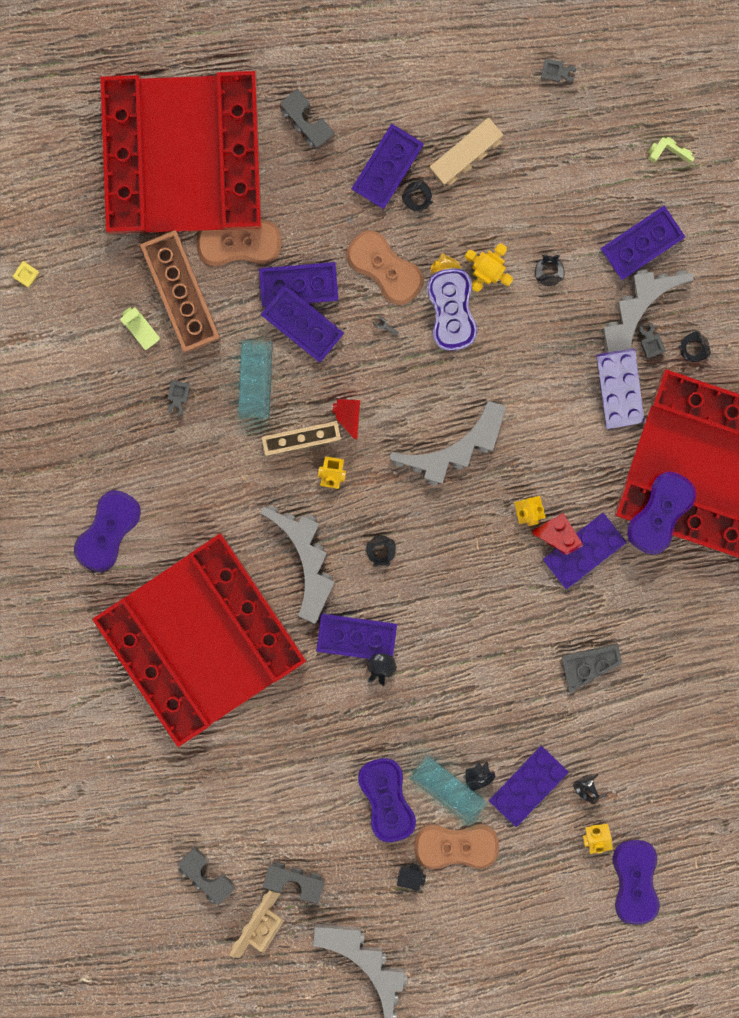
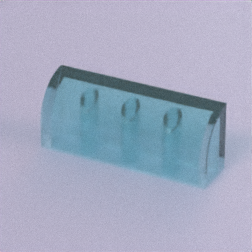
(255, 379)
(448, 789)

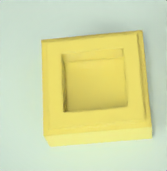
(25, 274)

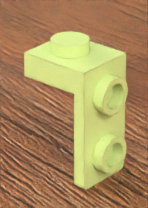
(670, 144)
(139, 327)

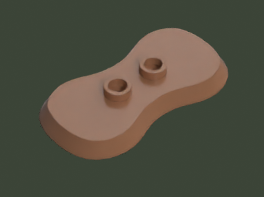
(253, 245)
(373, 257)
(471, 846)

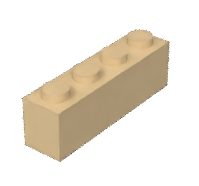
(467, 151)
(301, 438)

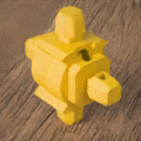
(488, 267)

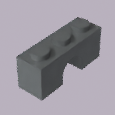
(316, 133)
(310, 884)
(217, 888)

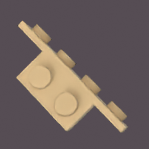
(260, 928)

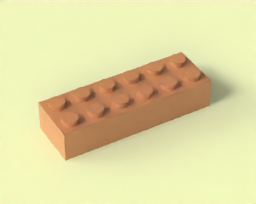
(180, 291)

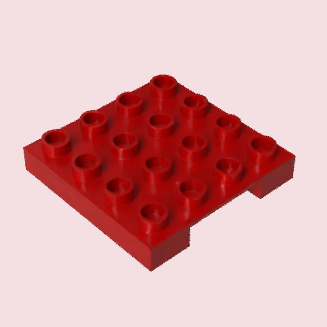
(181, 153)
(694, 434)
(199, 639)

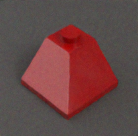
(347, 415)

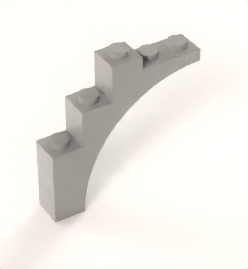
(630, 310)
(459, 454)
(301, 533)
(347, 942)

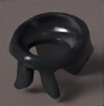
(418, 185)
(553, 279)
(705, 352)
(381, 540)
(381, 666)
(479, 776)
(587, 781)

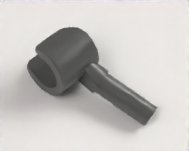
(383, 324)

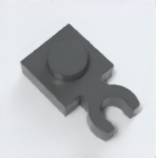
(554, 70)
(651, 344)
(178, 393)

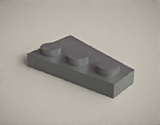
(588, 664)

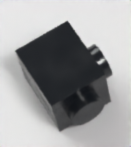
(411, 876)

